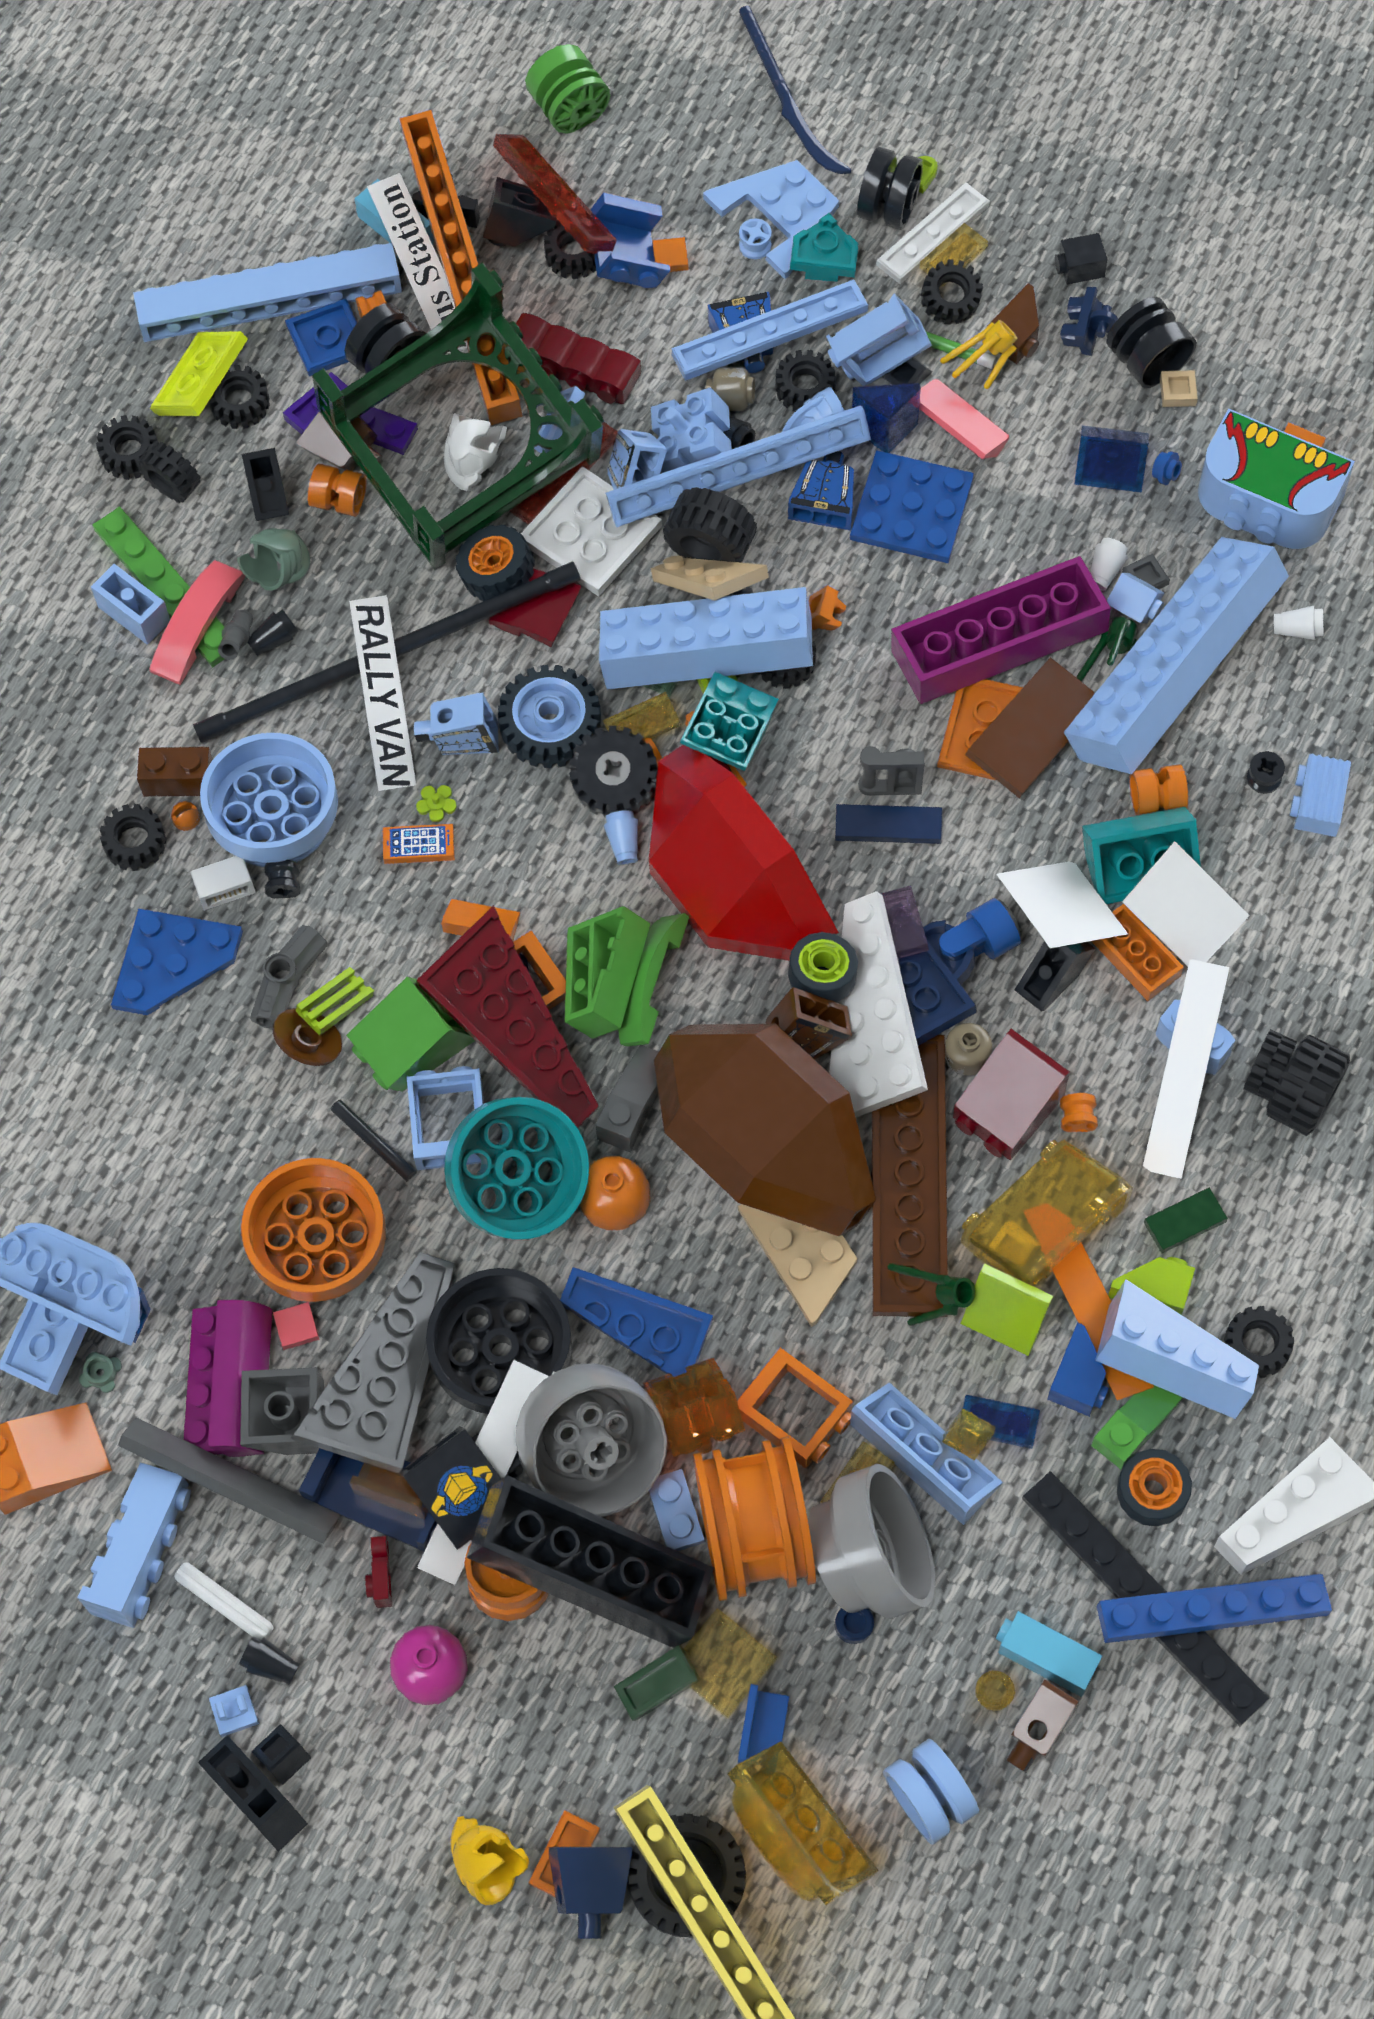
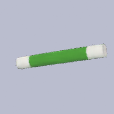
(946, 345)

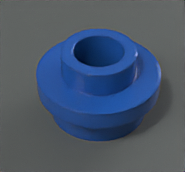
(1166, 467)

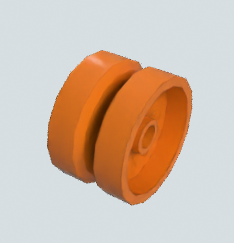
(500, 1594)

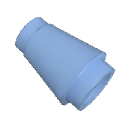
(623, 836)

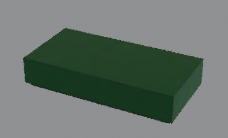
(1185, 1220)
(657, 1683)

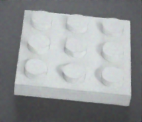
(582, 530)

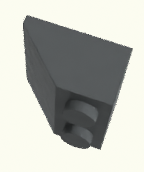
(275, 1406)

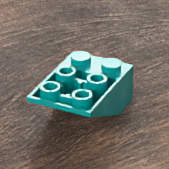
(729, 721)

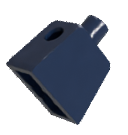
(590, 1884)

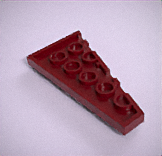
(500, 1007)

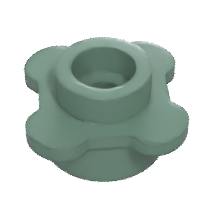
(97, 1362)

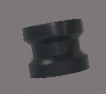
(1261, 780)
(282, 879)

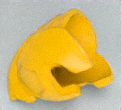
(485, 1860)

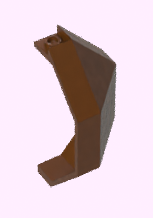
(765, 1123)

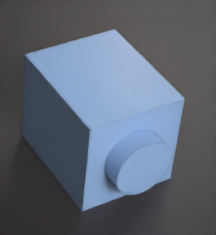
(1136, 598)

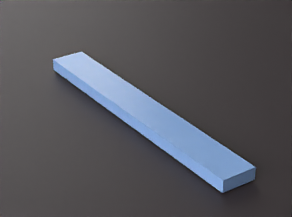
(740, 464)

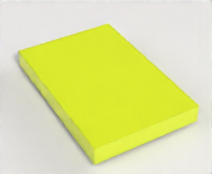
(198, 373)

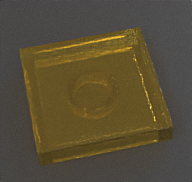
(726, 1662)

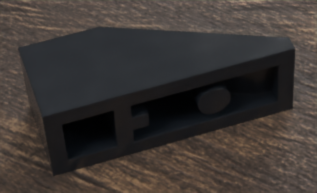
(253, 1793)

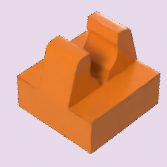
(822, 606)

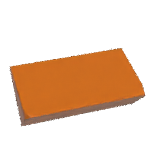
(463, 915)

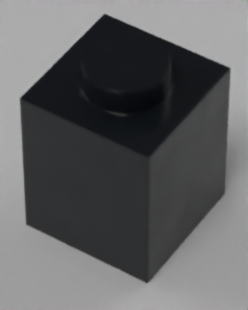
(1081, 259)

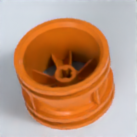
(755, 1518)

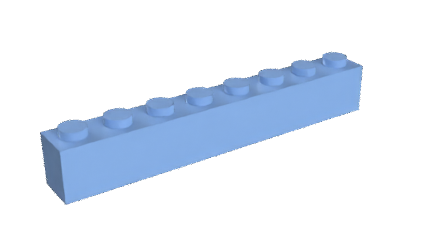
(266, 292)

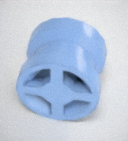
(753, 230)

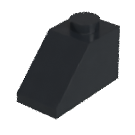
(1053, 972)

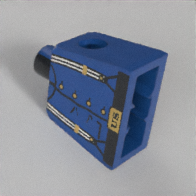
(737, 310)
(824, 493)

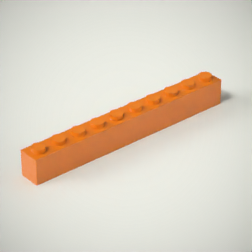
(455, 250)

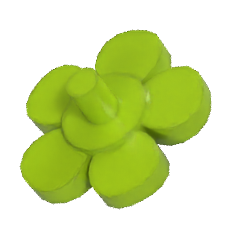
(436, 803)

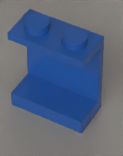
(633, 253)

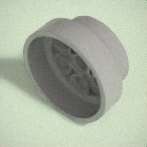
(872, 1545)

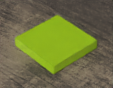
(1007, 1309)

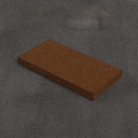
(1031, 728)

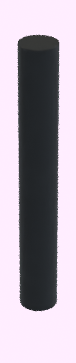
(373, 1140)

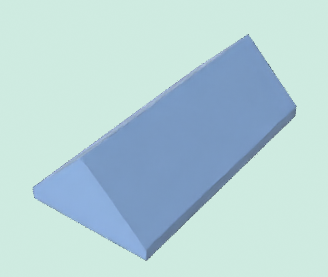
(917, 1449)

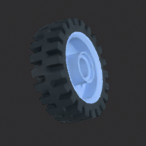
(544, 694)

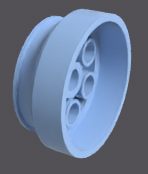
(260, 764)

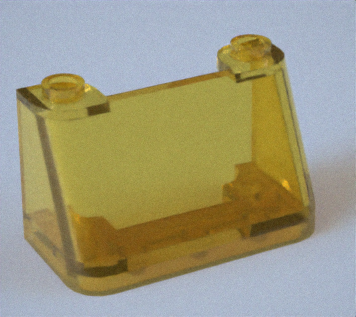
(1046, 1213)

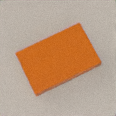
(970, 716)

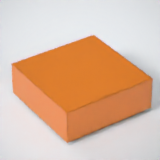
(671, 253)

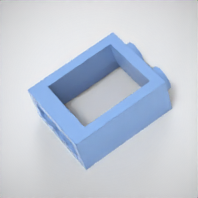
(431, 1083)

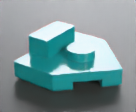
(824, 251)

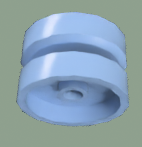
(931, 1791)

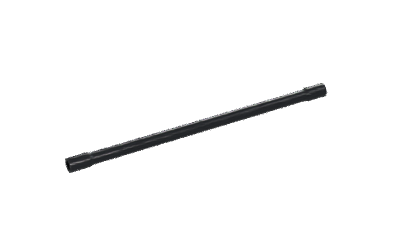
(549, 582)

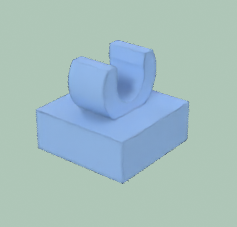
(233, 1711)

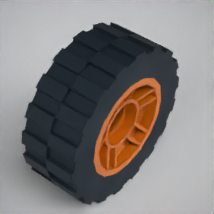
(494, 561)

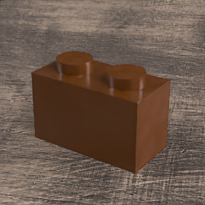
(172, 770)

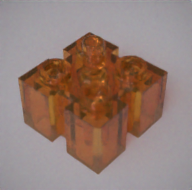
(696, 1407)

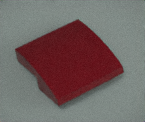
(541, 616)

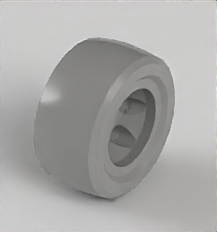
(603, 1476)

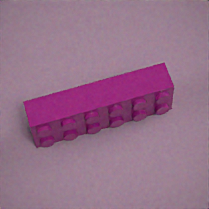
(1000, 629)

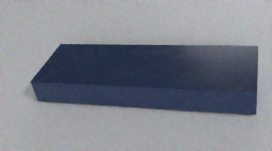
(888, 824)

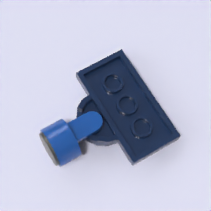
(935, 976)

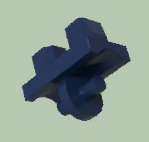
(1093, 321)

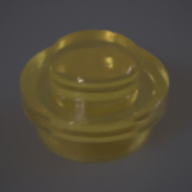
(995, 1690)

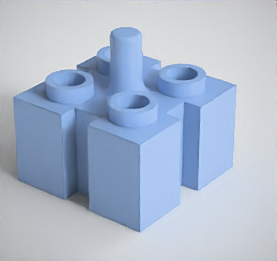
(692, 428)

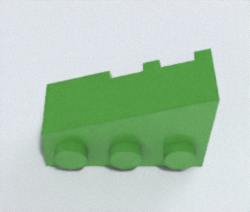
(602, 969)

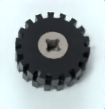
(623, 786)

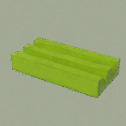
(326, 990)

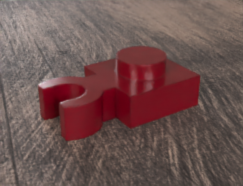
(379, 1582)

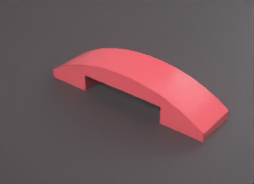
(192, 619)

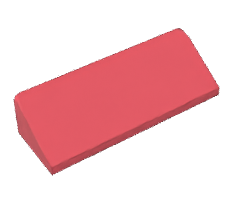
(962, 420)

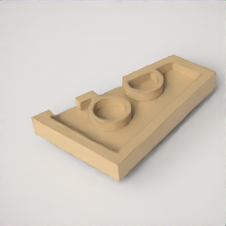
(708, 577)

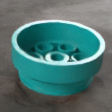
(557, 1144)

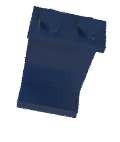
(330, 1487)

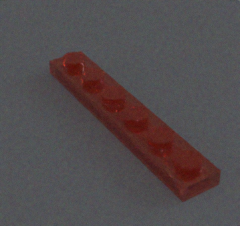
(554, 193)

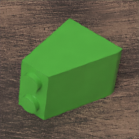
(406, 1036)

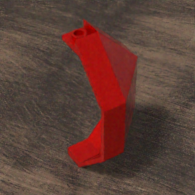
(728, 862)

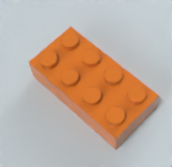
(1140, 955)

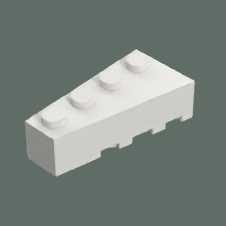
(1308, 1501)

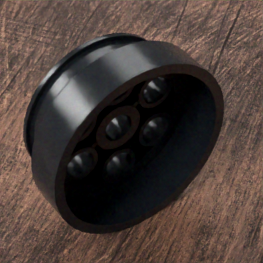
(494, 1295)

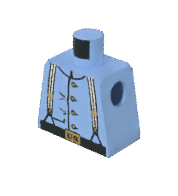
(635, 458)
(460, 726)

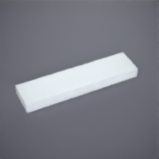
(907, 253)

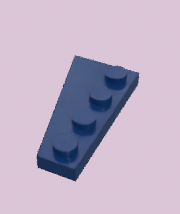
(646, 1324)

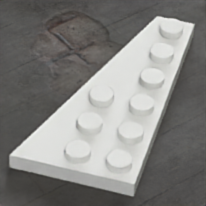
(882, 1055)

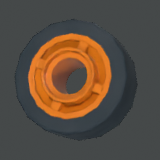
(1159, 1467)

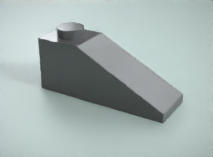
(629, 1101)

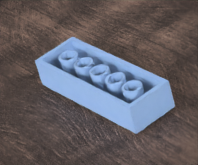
(705, 637)

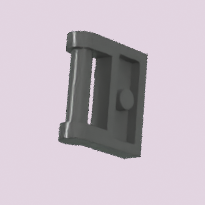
(903, 769)

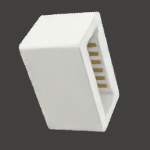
(222, 882)

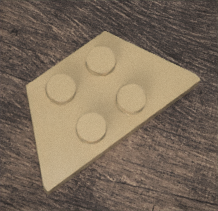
(804, 1257)

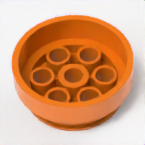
(317, 1185)

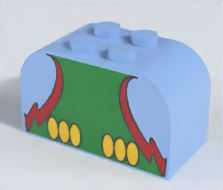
(1271, 482)

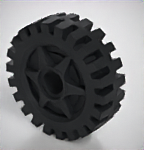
(717, 1856)

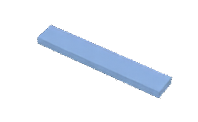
(769, 330)

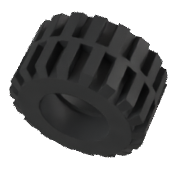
(709, 526)
(1307, 1085)

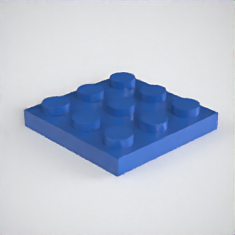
(912, 506)

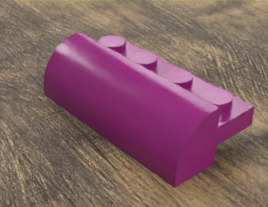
(222, 1345)

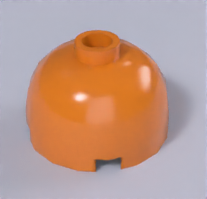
(615, 1193)

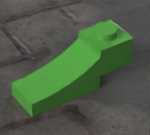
(1134, 1424)

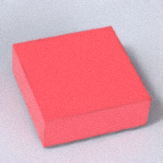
(296, 1326)

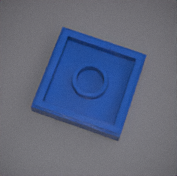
(322, 335)

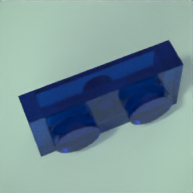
(1012, 1422)

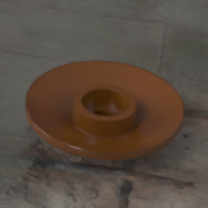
(302, 1043)

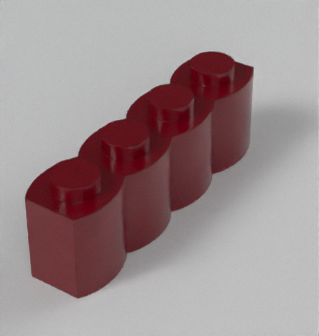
(581, 360)

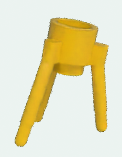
(997, 339)

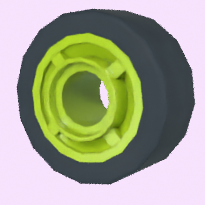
(823, 951)

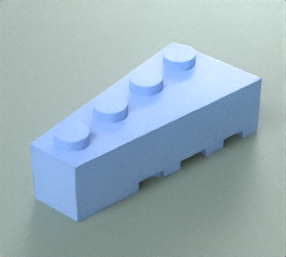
(1174, 1353)
(136, 1546)

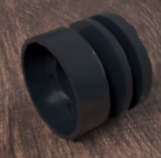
(1150, 341)

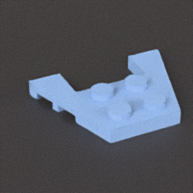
(785, 196)

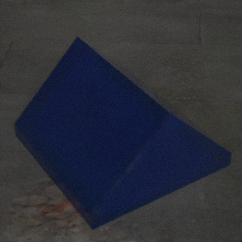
(889, 412)
(1111, 458)

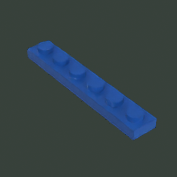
(1213, 1608)

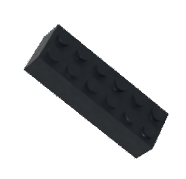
(590, 1562)

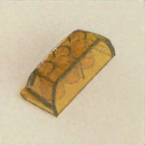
(797, 1828)

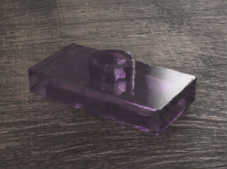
(905, 922)

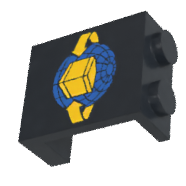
(453, 1484)

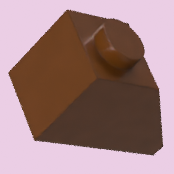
(1023, 320)

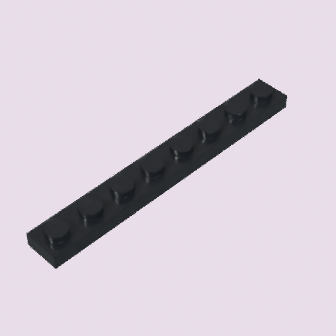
(1128, 1578)

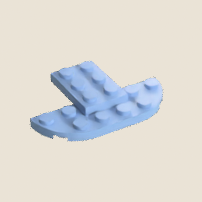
(67, 1291)

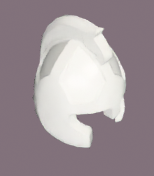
(471, 449)

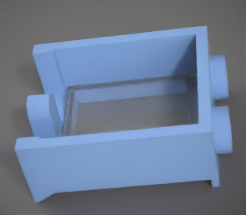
(878, 342)

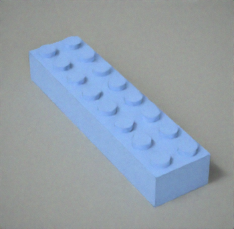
(1176, 654)

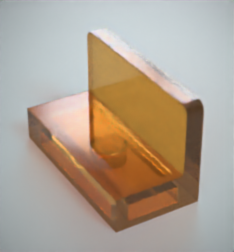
(387, 1489)

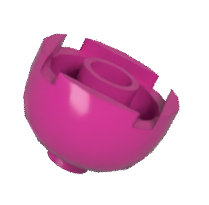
(428, 1664)

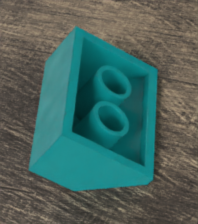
(1128, 847)

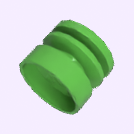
(567, 88)

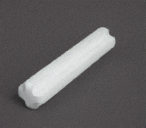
(223, 1601)

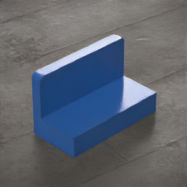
(763, 1722)

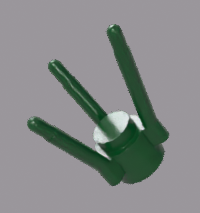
(1118, 639)
(950, 1291)

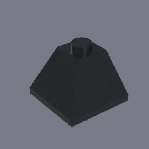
(515, 214)

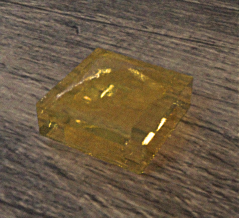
(968, 1434)

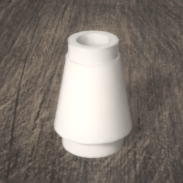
(1107, 561)
(1300, 623)

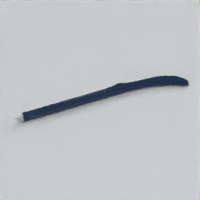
(789, 108)

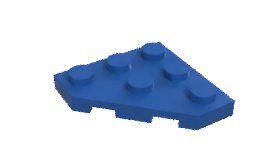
(171, 957)

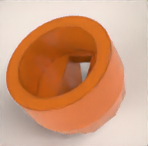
(187, 818)

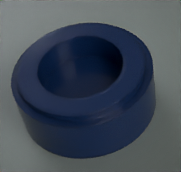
(854, 1627)

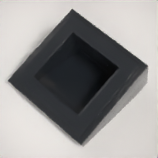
(908, 373)
(281, 1754)

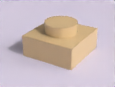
(1178, 388)

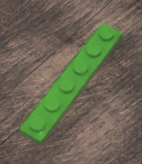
(153, 572)

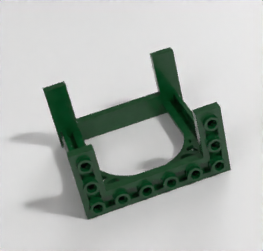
(475, 316)

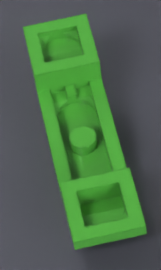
(639, 1015)

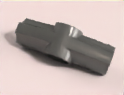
(296, 959)

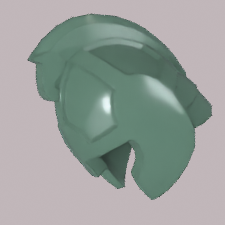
(274, 546)

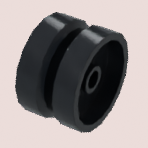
(889, 188)
(380, 336)

